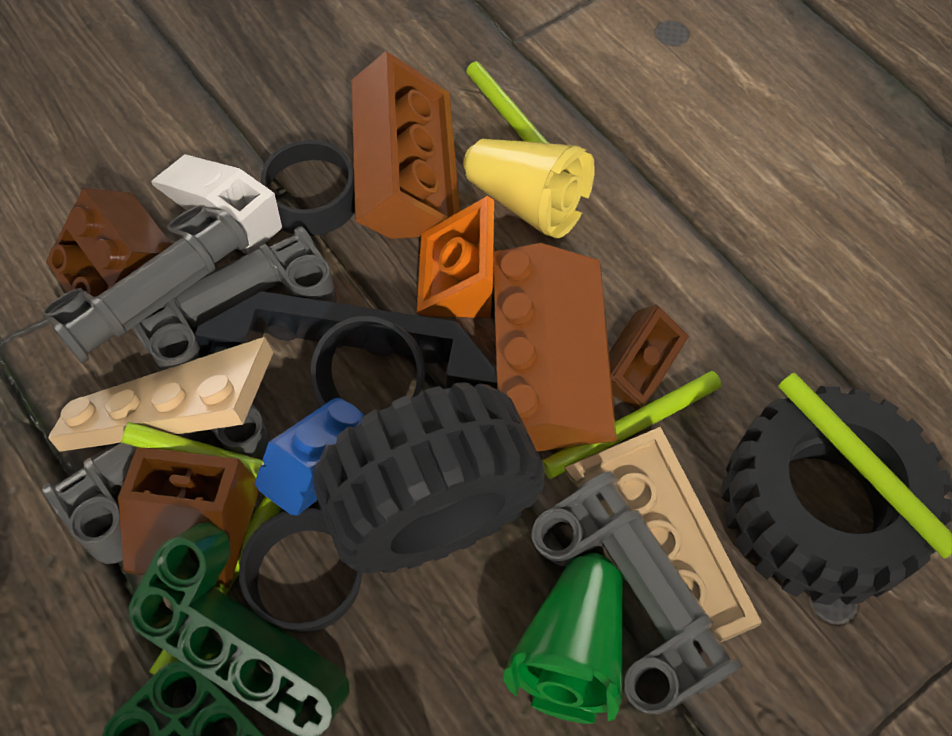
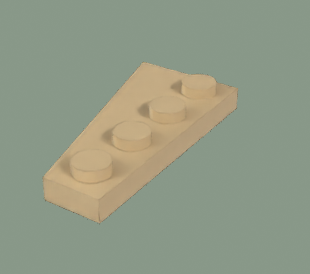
(178, 400)

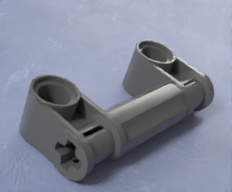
(202, 240)
(290, 263)
(89, 499)
(652, 580)

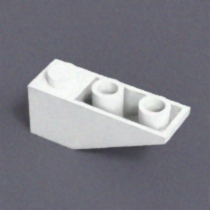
(219, 187)

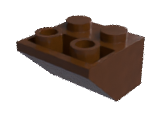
(104, 241)
(176, 491)

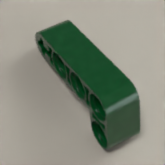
(244, 635)
(154, 707)

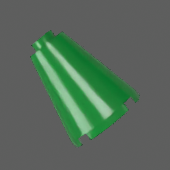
(574, 645)

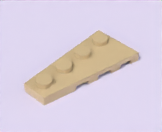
(658, 488)

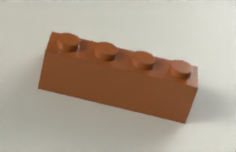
(402, 150)
(554, 345)

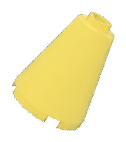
(533, 180)

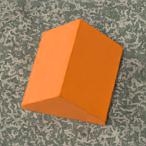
(458, 264)

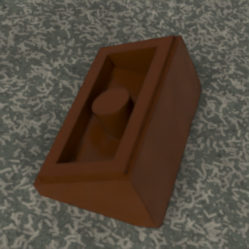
(644, 355)

